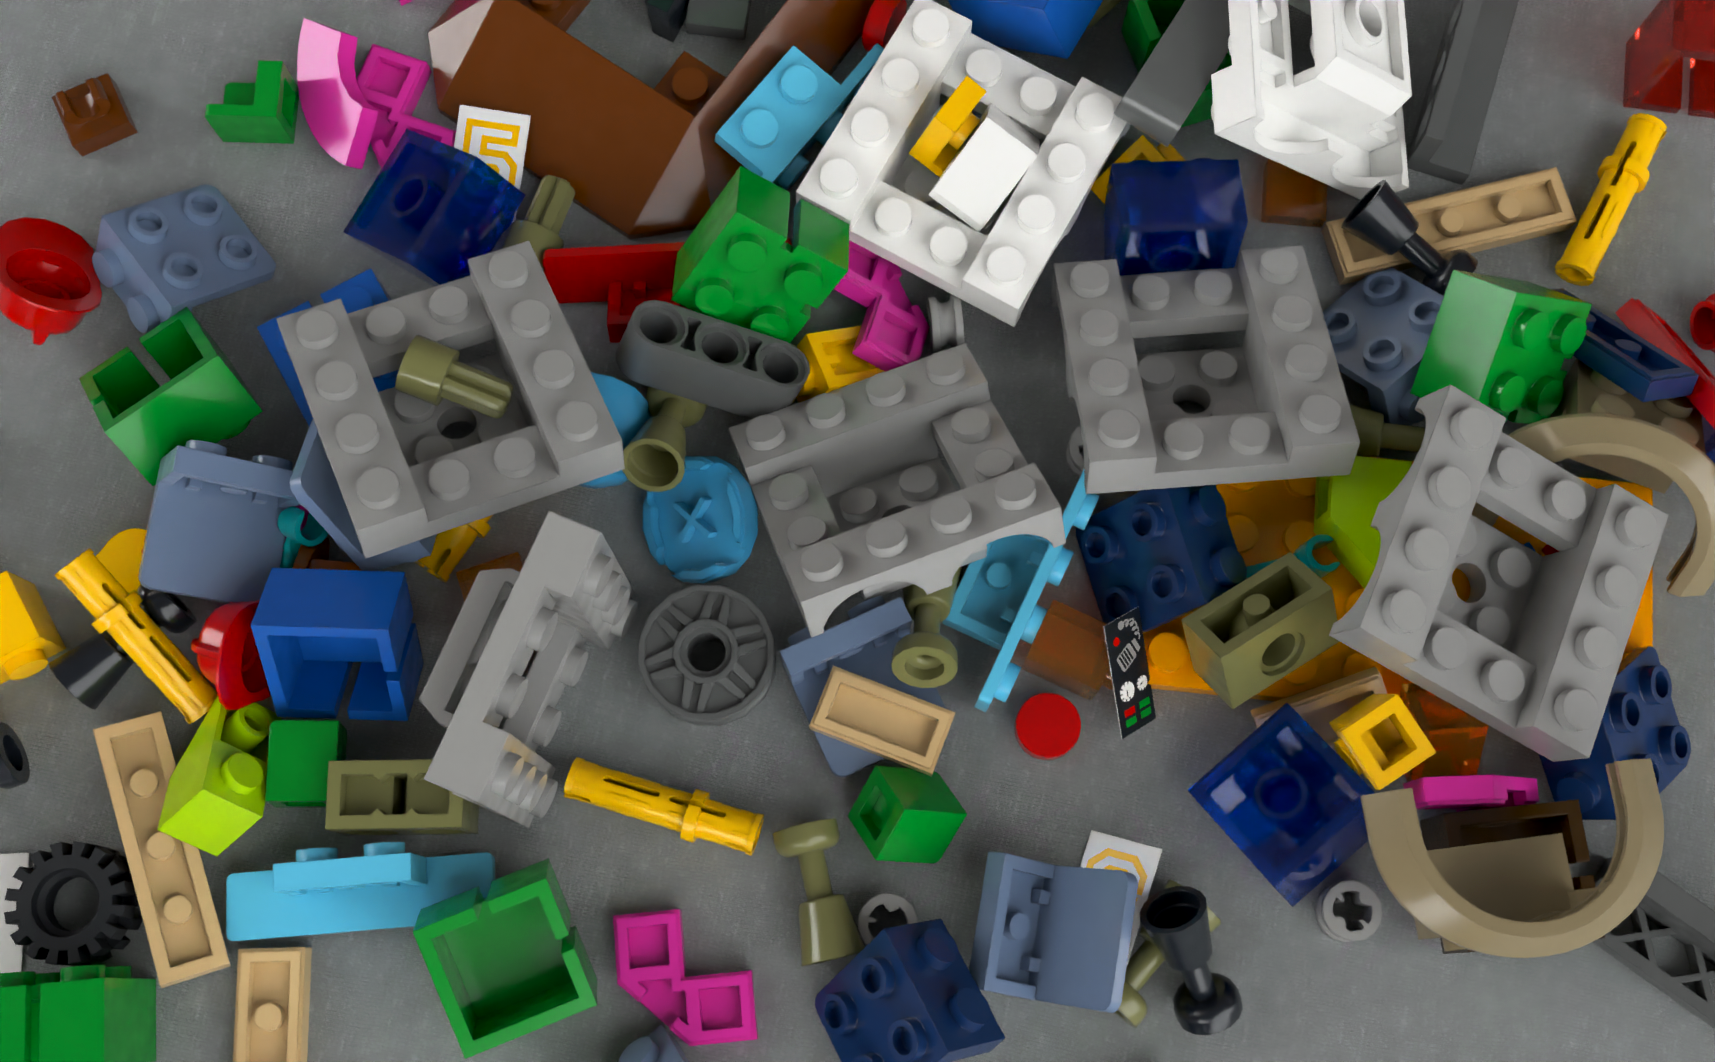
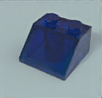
(434, 209)
(1174, 215)
(1287, 803)

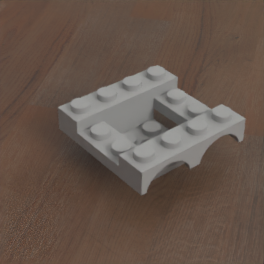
(1269, 405)
(389, 447)
(863, 496)
(556, 603)
(1538, 631)

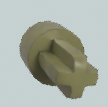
(543, 217)
(434, 373)

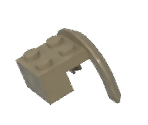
(1637, 442)
(1518, 892)

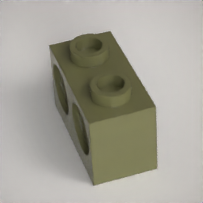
(393, 800)

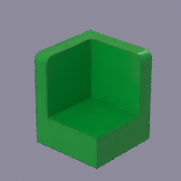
(258, 110)
(300, 761)
(906, 815)

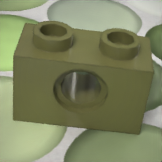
(1261, 629)

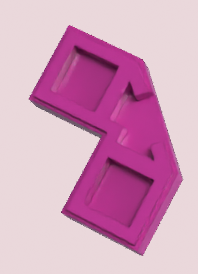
(393, 87)
(892, 327)
(1473, 792)
(693, 1007)

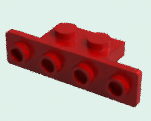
(614, 274)

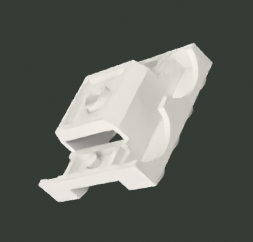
(1333, 119)
(884, 191)

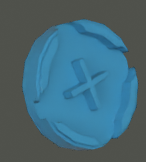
(704, 523)

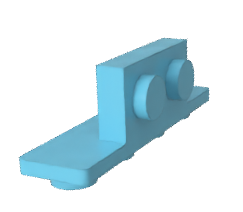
(789, 114)
(1002, 591)
(347, 894)

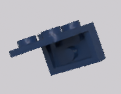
(1161, 553)
(1635, 725)
(907, 1001)

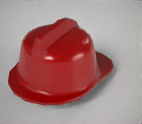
(46, 277)
(230, 655)

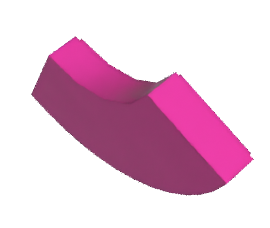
(331, 95)

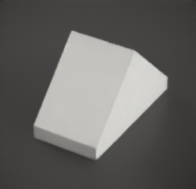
(986, 168)

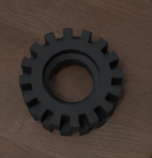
(38, 892)

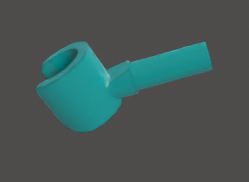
(289, 525)
(1304, 553)

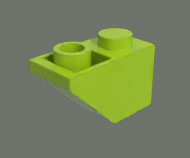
(1347, 507)
(220, 779)

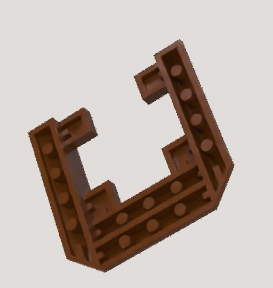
(628, 150)

